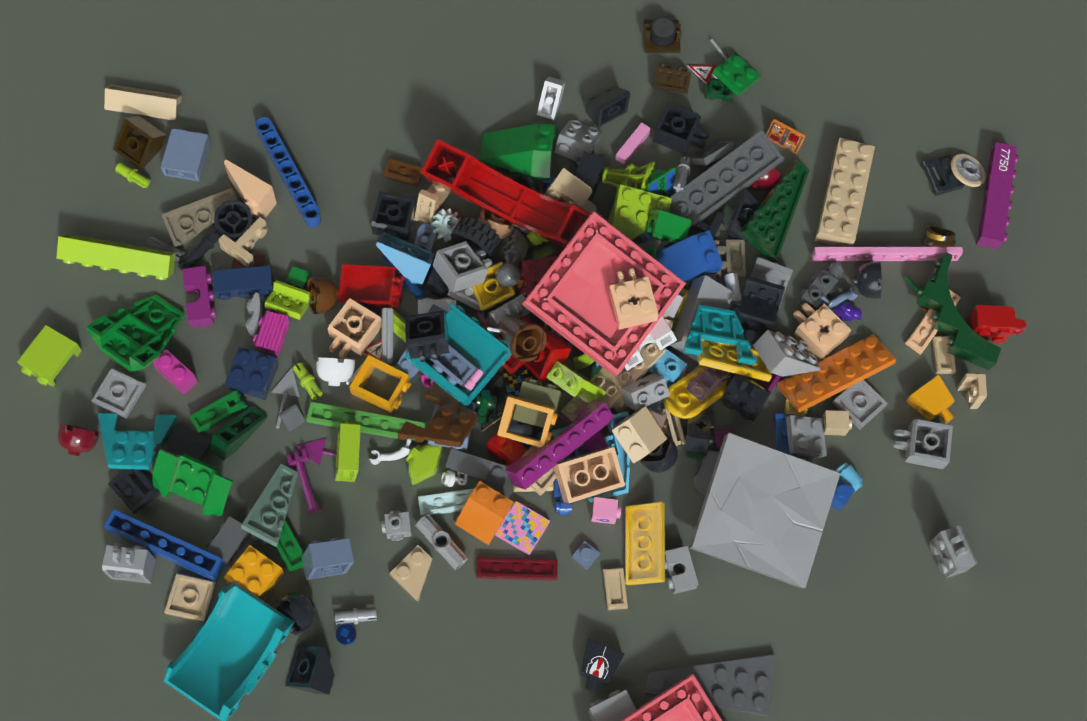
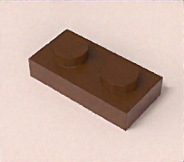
(403, 172)

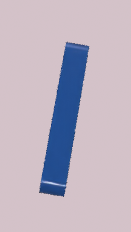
(289, 179)

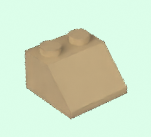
(639, 434)

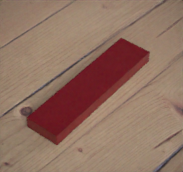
(517, 569)

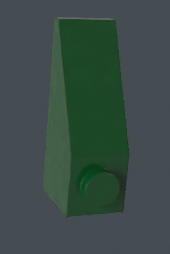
(236, 432)

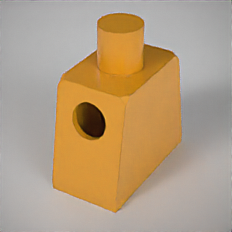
(933, 400)

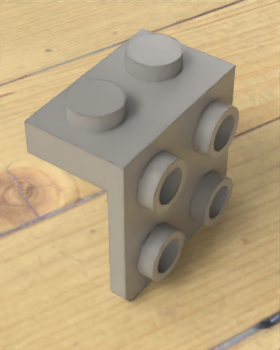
(576, 139)

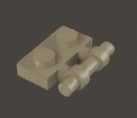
(735, 257)

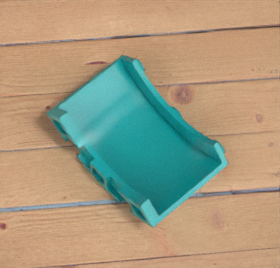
(229, 652)

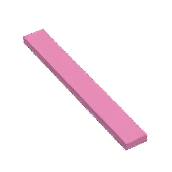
(884, 253)

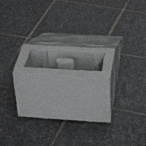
(785, 354)

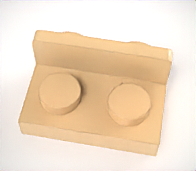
(976, 388)

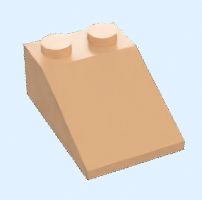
(253, 191)

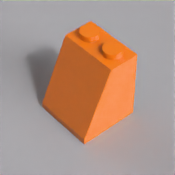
(484, 513)

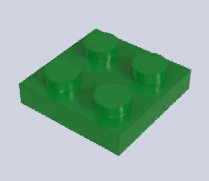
(736, 74)

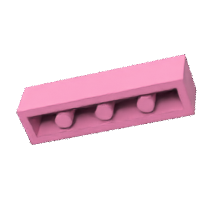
(633, 143)

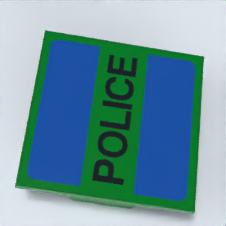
(662, 182)

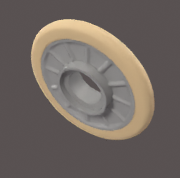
(960, 163)

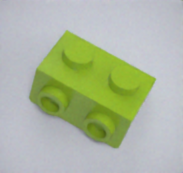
(288, 300)

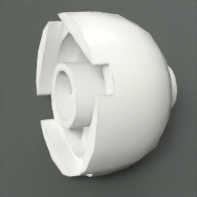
(334, 370)

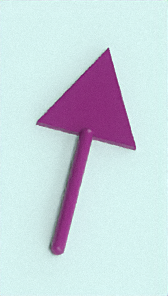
(593, 443)
(316, 450)

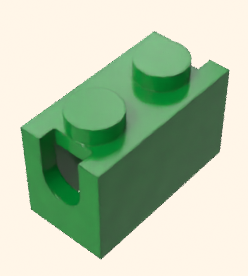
(668, 225)

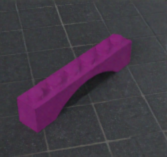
(536, 464)

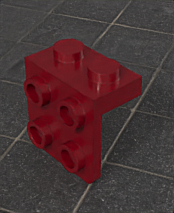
(533, 271)

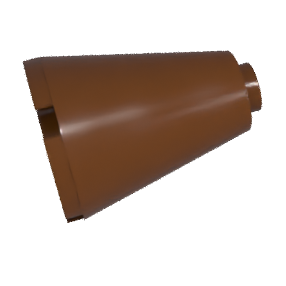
(522, 337)

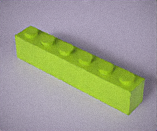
(115, 255)

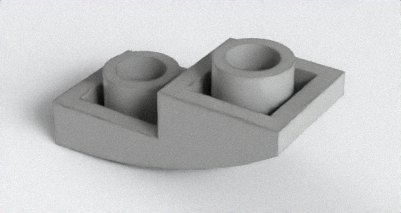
(255, 310)

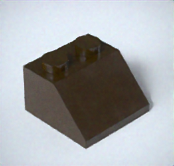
(139, 141)

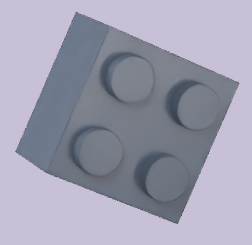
(327, 558)

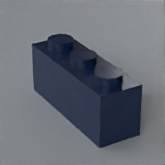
(243, 282)

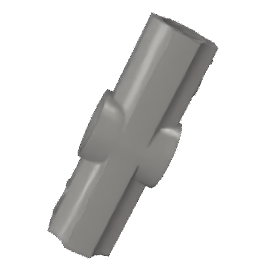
(450, 550)

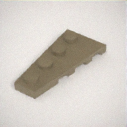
(195, 217)

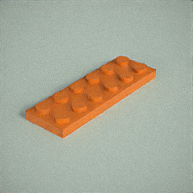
(836, 373)

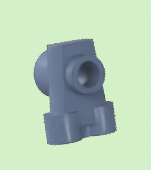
(525, 429)

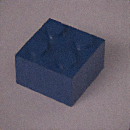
(252, 373)

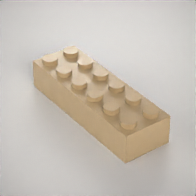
(844, 193)

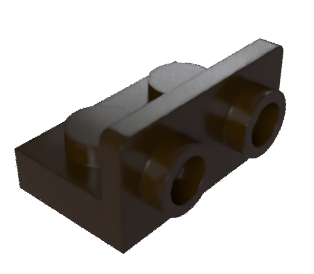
(672, 79)

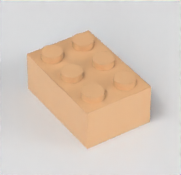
(589, 474)

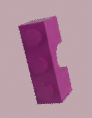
(199, 312)

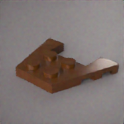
(449, 424)

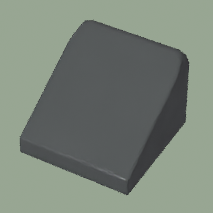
(292, 417)

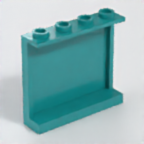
(474, 345)

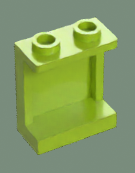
(47, 355)
(575, 383)

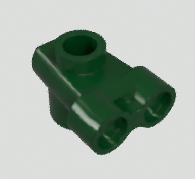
(717, 90)
(483, 403)

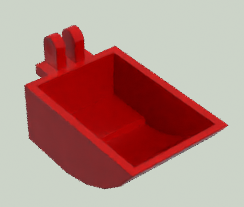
(371, 285)

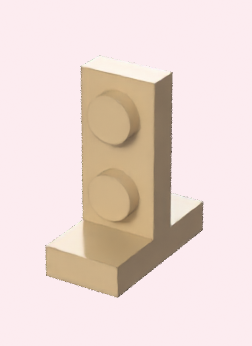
(429, 203)
(241, 248)

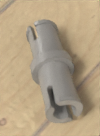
(355, 616)

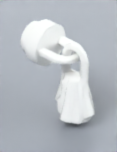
(448, 478)

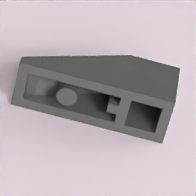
(476, 467)

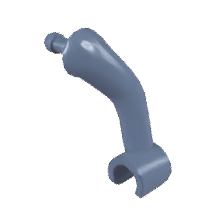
(849, 295)

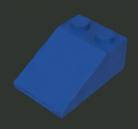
(692, 257)

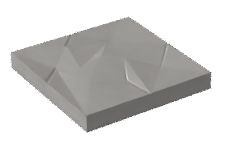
(764, 510)

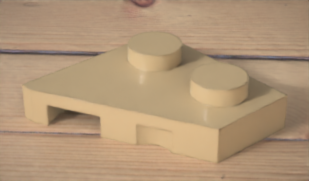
(413, 571)

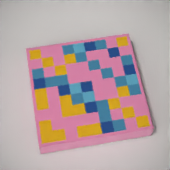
(522, 528)

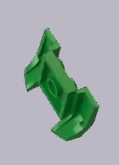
(191, 480)

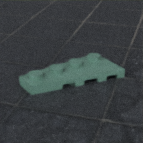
(270, 509)

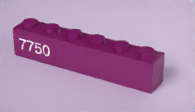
(997, 196)

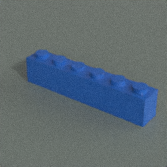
(165, 545)

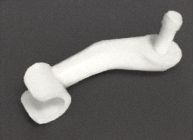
(391, 456)

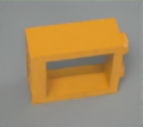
(364, 373)
(508, 413)

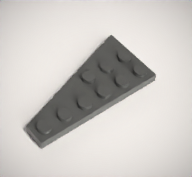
(729, 685)

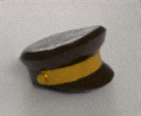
(938, 237)

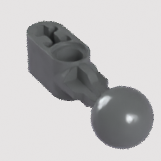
(515, 251)

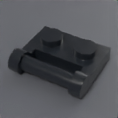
(943, 168)
(129, 491)

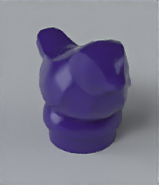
(846, 311)

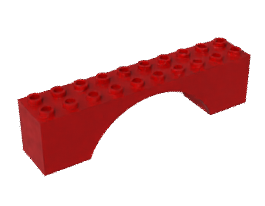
(501, 195)

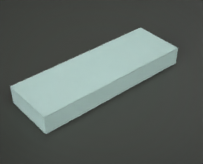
(443, 502)

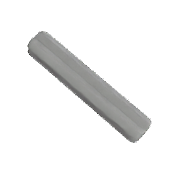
(387, 335)

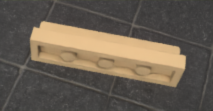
(141, 102)

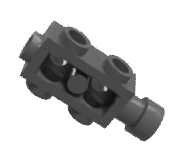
(819, 288)

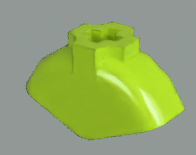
(423, 462)

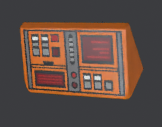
(785, 136)

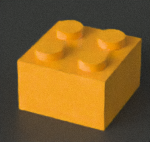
(255, 573)

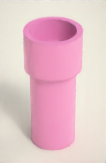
(469, 384)

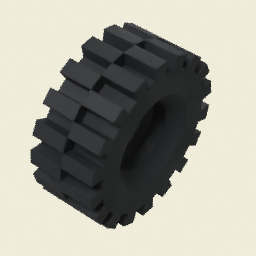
(477, 235)

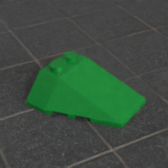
(520, 150)
(137, 333)

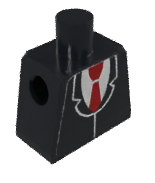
(599, 664)

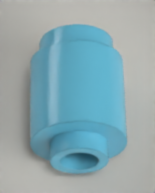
(850, 476)

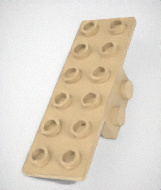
(613, 385)

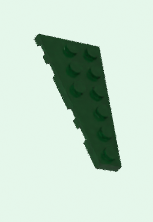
(773, 217)

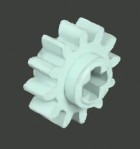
(445, 224)

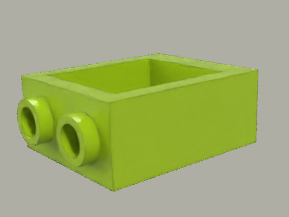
(347, 452)

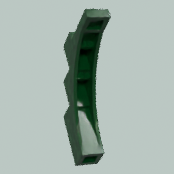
(963, 340)

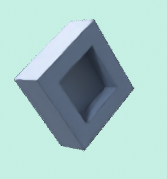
(585, 555)

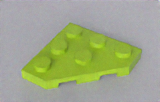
(633, 209)

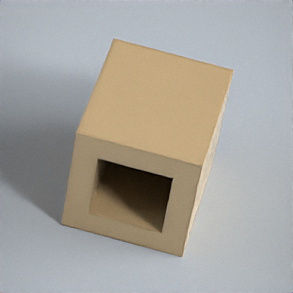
(836, 422)

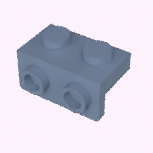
(454, 366)

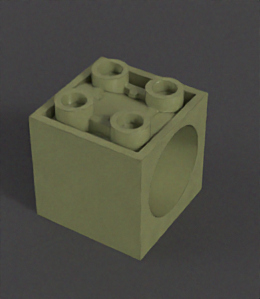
(534, 392)

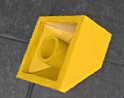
(490, 291)

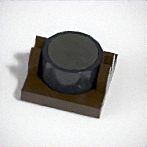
(660, 35)

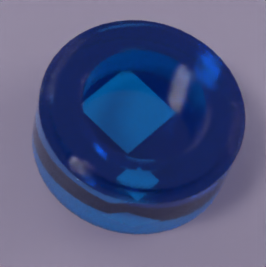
(346, 634)

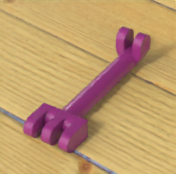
(299, 461)

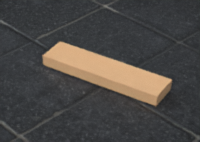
(923, 332)

